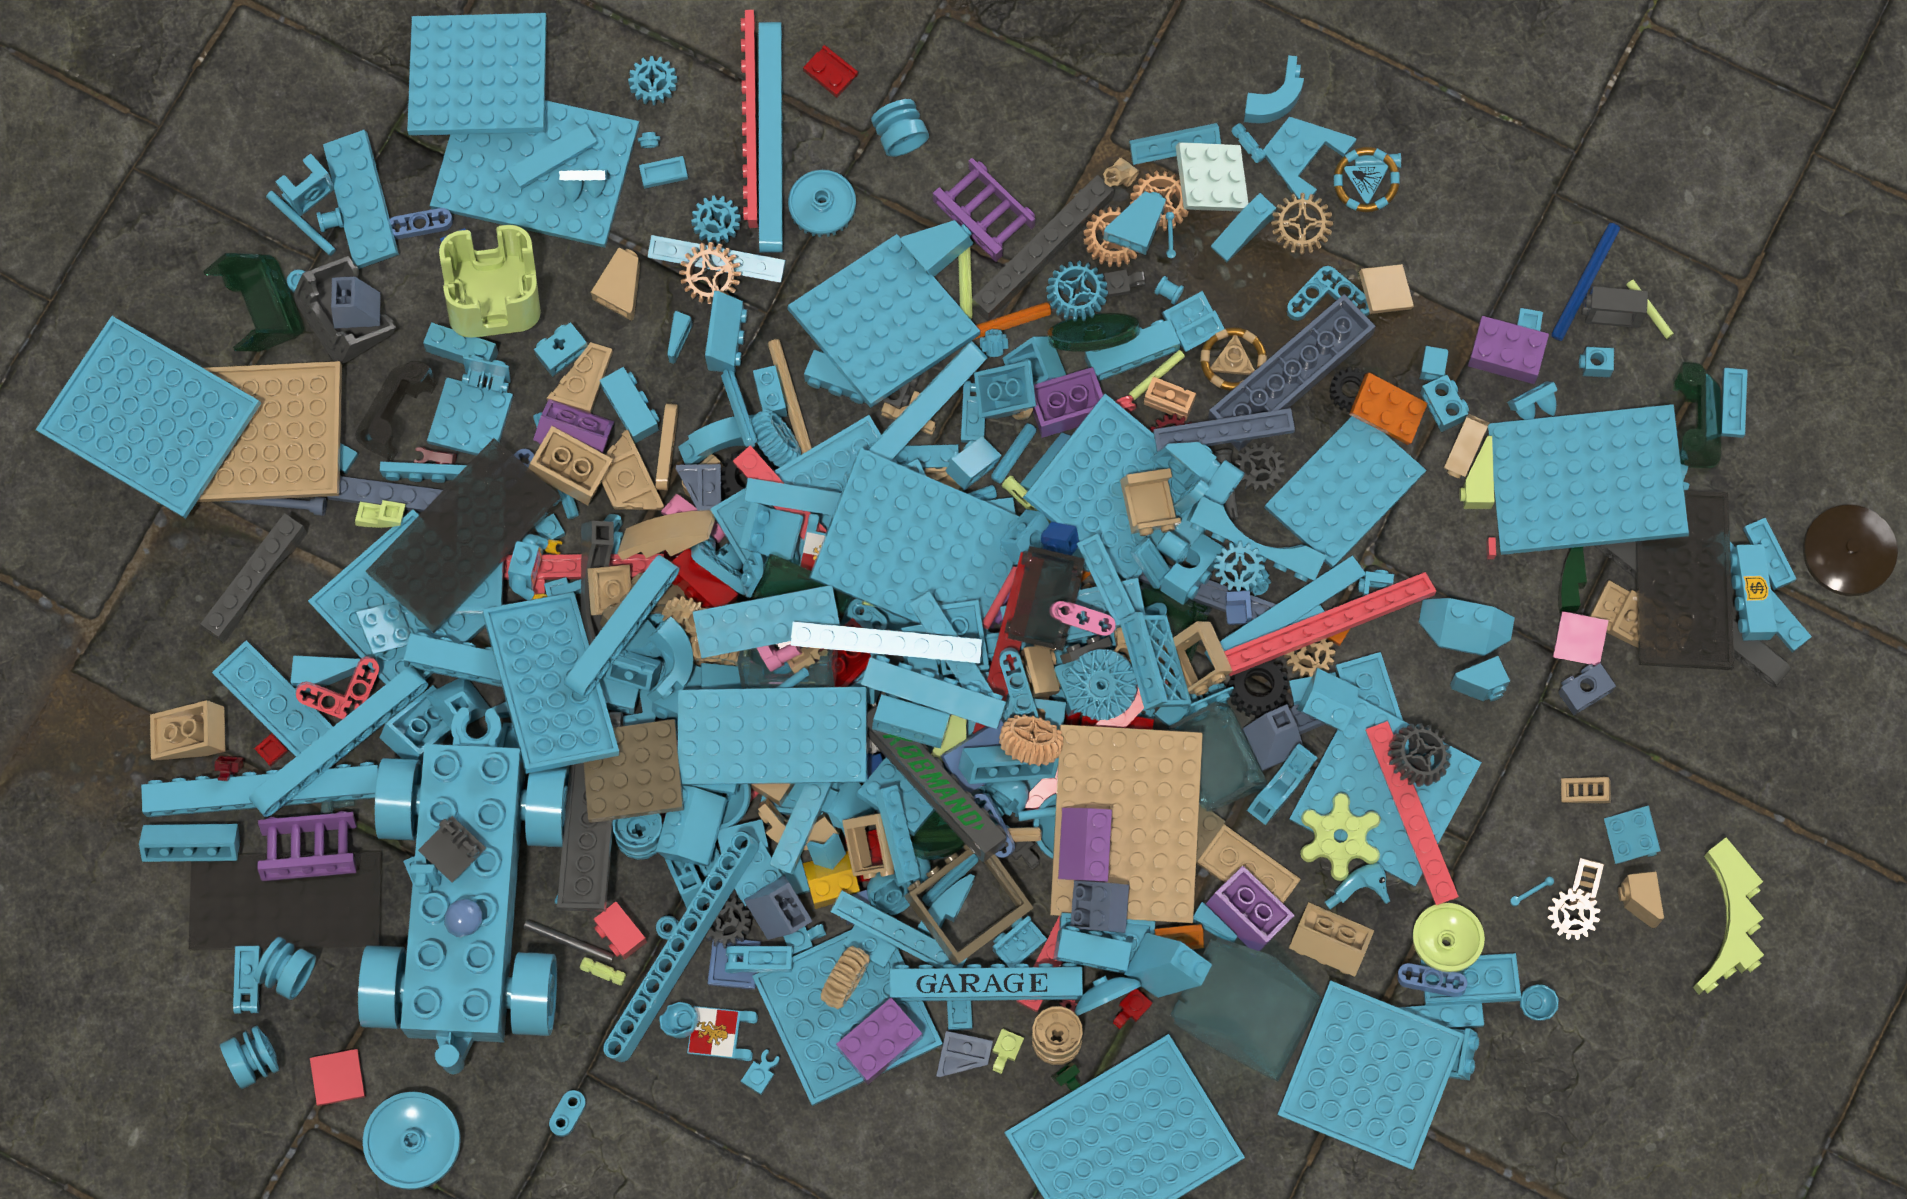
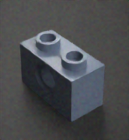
(1576, 698)

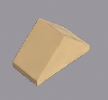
(775, 792)

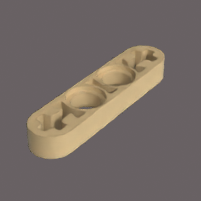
(666, 447)

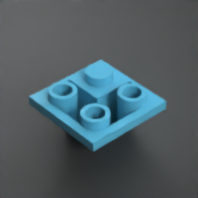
(456, 695)

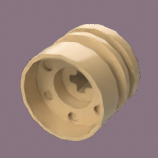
(1057, 1022)

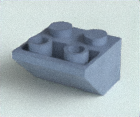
(354, 303)
(1099, 906)
(778, 909)

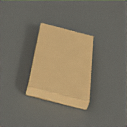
(1231, 852)

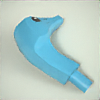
(1368, 876)

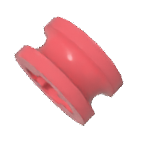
(1126, 403)

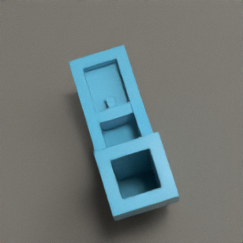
(1270, 107)
(710, 440)
(678, 658)
(1282, 785)

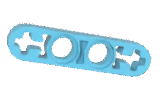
(1021, 691)

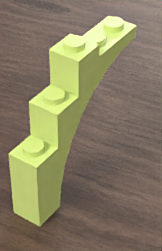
(1737, 882)

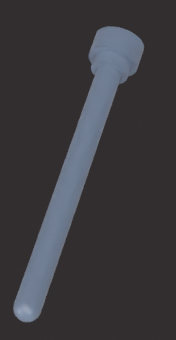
(316, 505)

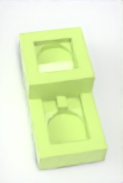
(379, 516)

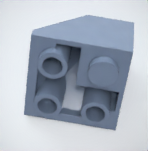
(1273, 737)

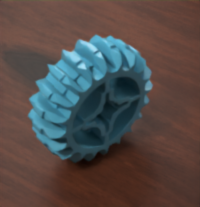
(1083, 274)
(775, 438)

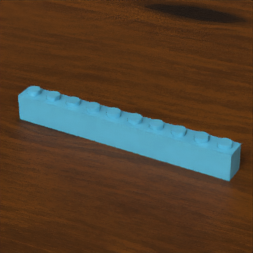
(479, 665)
(213, 795)

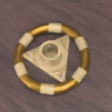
(1233, 357)

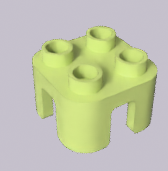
(490, 288)

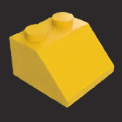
(827, 883)

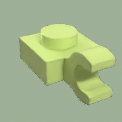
(1006, 1048)

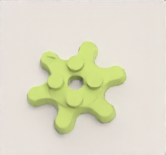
(1340, 853)

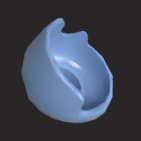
(463, 918)

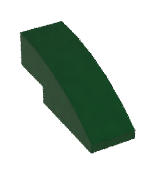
(1572, 579)

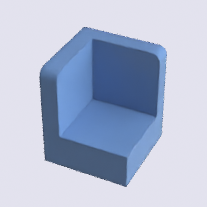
(1238, 607)

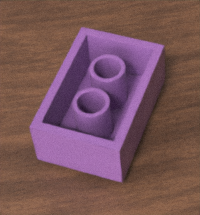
(1508, 350)
(879, 1041)

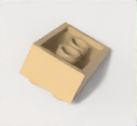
(188, 731)

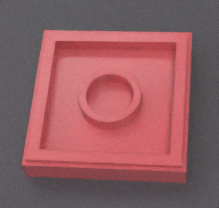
(337, 1077)

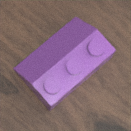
(1065, 401)
(577, 423)
(1085, 844)
(1249, 909)

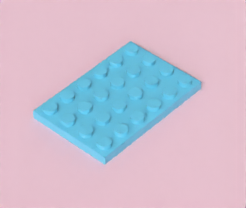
(1345, 489)

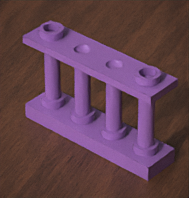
(961, 215)
(307, 866)

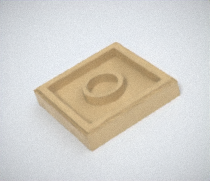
(1386, 289)
(607, 586)

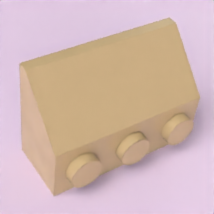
(570, 465)
(1331, 939)

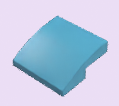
(1193, 321)
(848, 805)

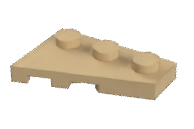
(582, 382)

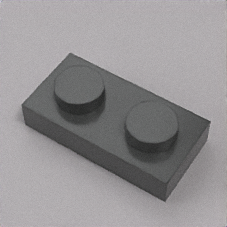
(1076, 651)

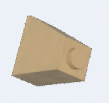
(619, 284)
(1466, 446)

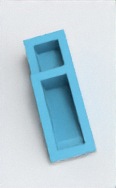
(949, 903)

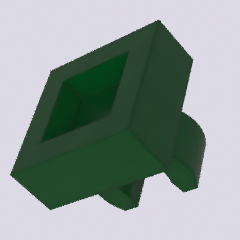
(1066, 1076)

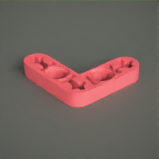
(341, 701)

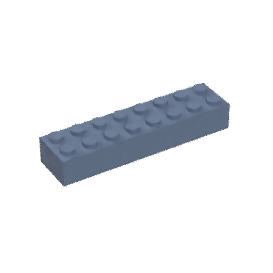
(1298, 364)

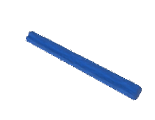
(1585, 281)

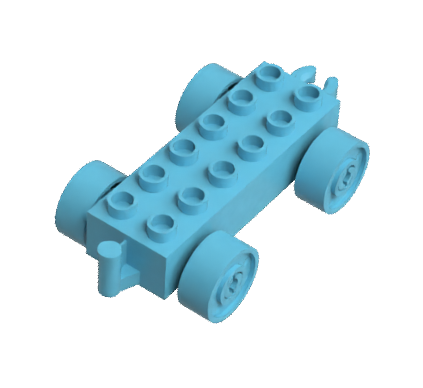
(449, 983)

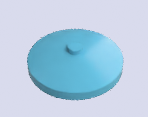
(411, 1140)

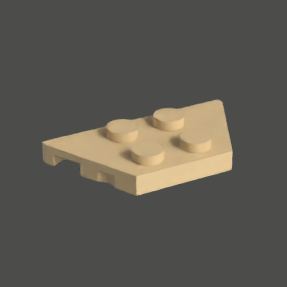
(628, 480)

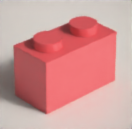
(619, 930)

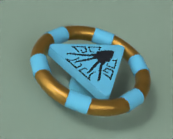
(1366, 179)

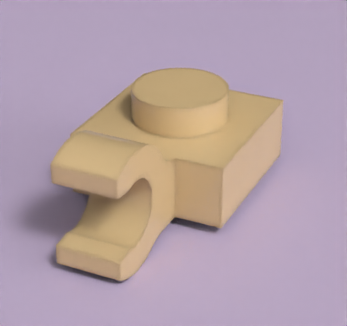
(806, 658)

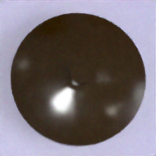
(1850, 550)

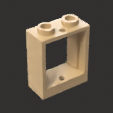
(1189, 637)
(859, 850)

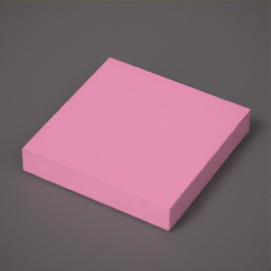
(1580, 638)

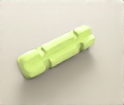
(602, 971)

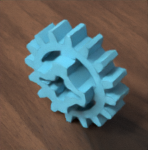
(662, 80)
(709, 225)
(1228, 566)

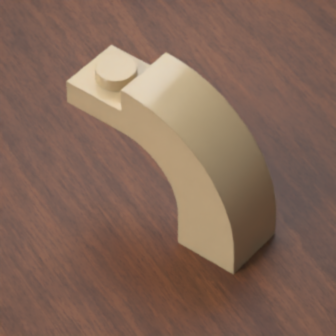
(820, 833)

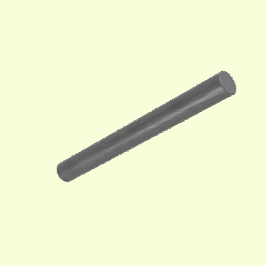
(569, 941)

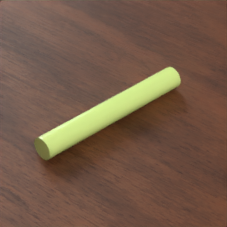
(1652, 312)
(1158, 373)

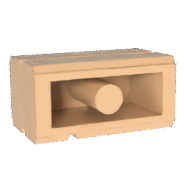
(1169, 398)

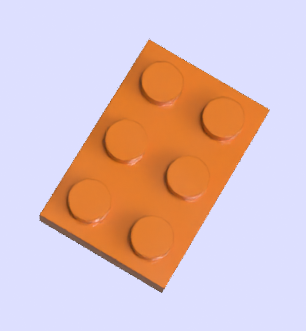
(1388, 408)

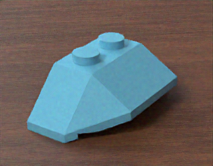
(1465, 625)

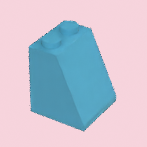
(1167, 966)

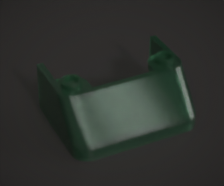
(265, 296)

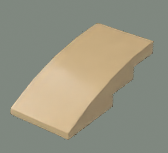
(668, 533)
(1620, 609)

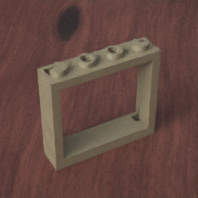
(1003, 877)

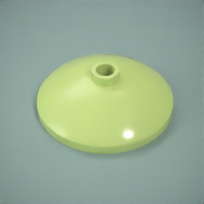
(1452, 924)

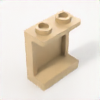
(1149, 502)

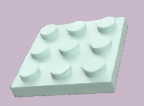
(1211, 176)

